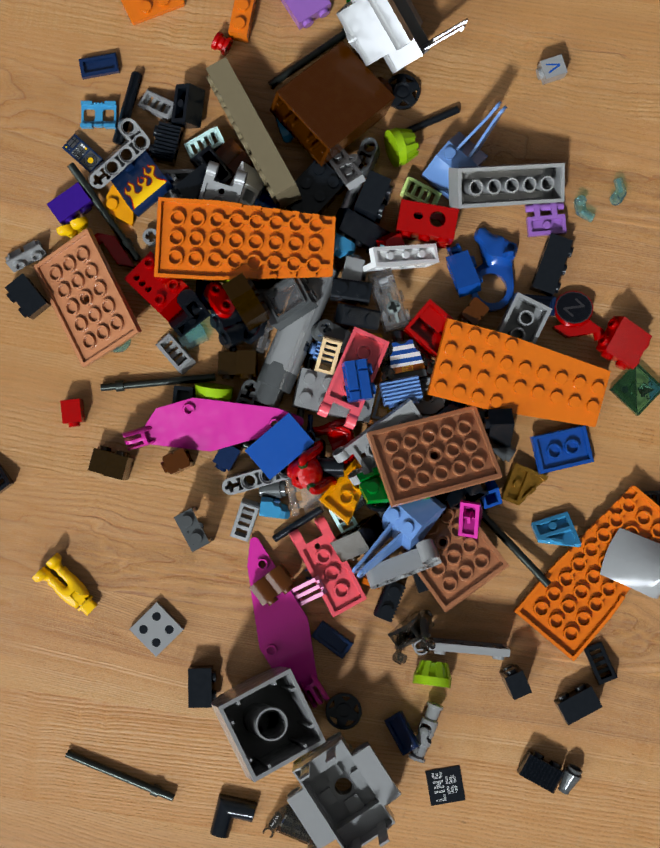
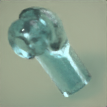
(620, 192)
(580, 209)

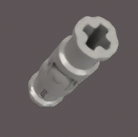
(426, 733)

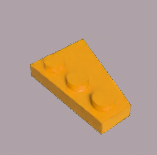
(343, 496)

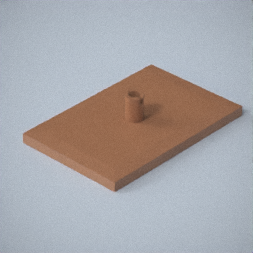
(87, 298)
(433, 455)
(465, 562)

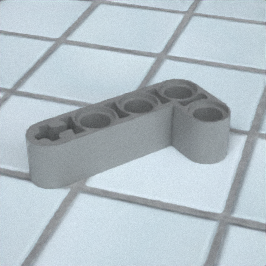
(130, 144)
(260, 480)
(405, 564)

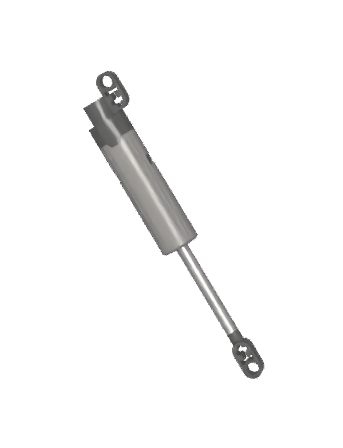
(293, 341)

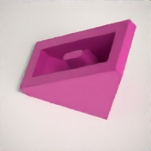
(469, 519)

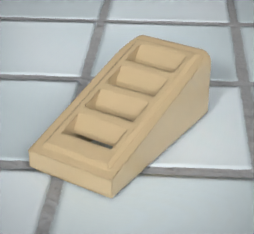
(325, 367)

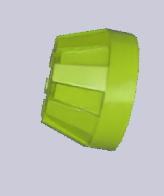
(400, 146)
(213, 391)
(432, 674)

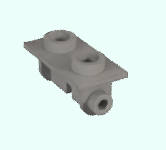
(33, 252)

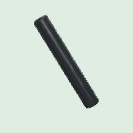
(128, 105)

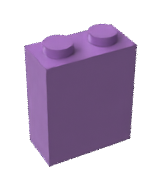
(307, 11)

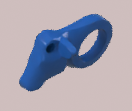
(497, 260)

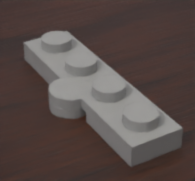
(347, 169)

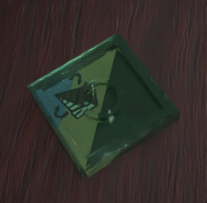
(636, 389)

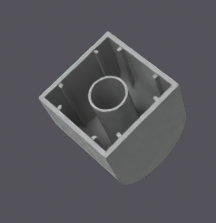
(267, 722)

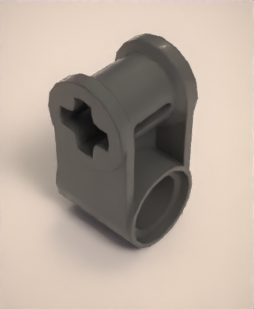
(330, 330)

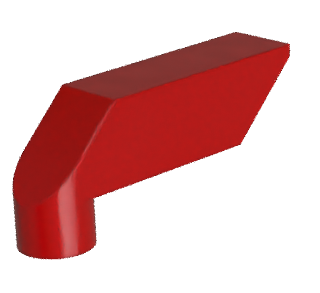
(115, 249)
(586, 329)

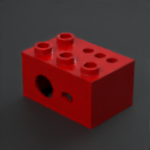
(415, 223)
(157, 291)
(428, 327)

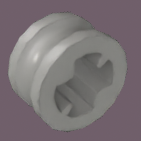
(146, 233)

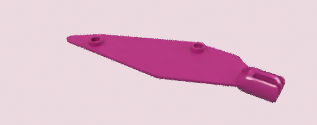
(205, 424)
(284, 630)

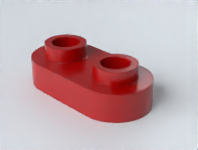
(218, 300)

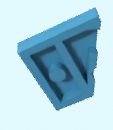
(556, 531)

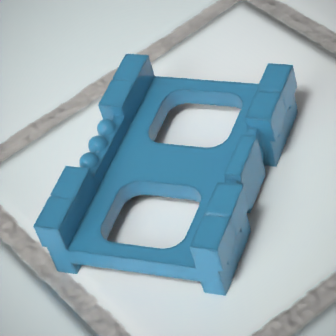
(99, 108)

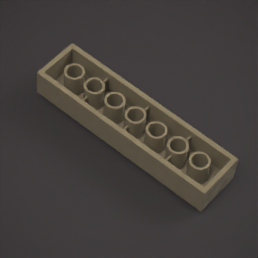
(252, 134)

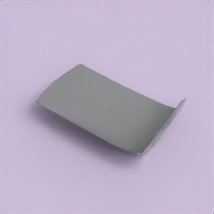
(633, 562)

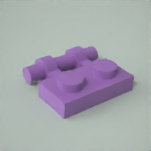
(546, 224)

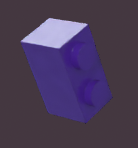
(70, 204)

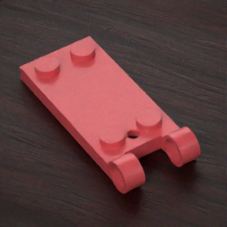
(359, 346)
(336, 576)

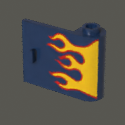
(142, 183)

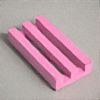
(319, 585)

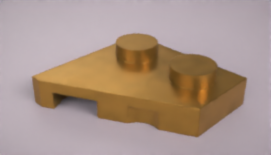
(521, 483)

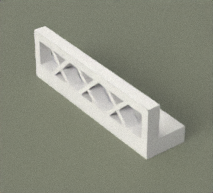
(402, 257)

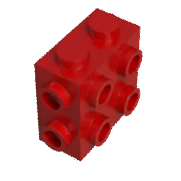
(623, 342)

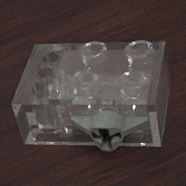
(388, 301)

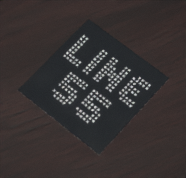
(445, 785)

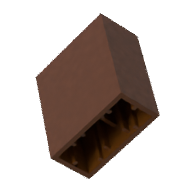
(332, 103)

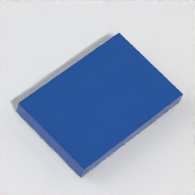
(279, 446)
(562, 449)

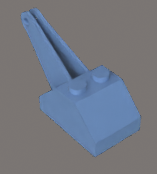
(459, 153)
(407, 526)

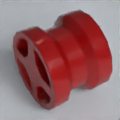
(222, 43)

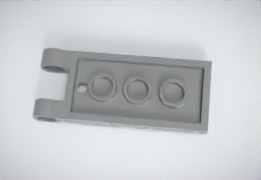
(211, 188)
(401, 414)
(443, 645)

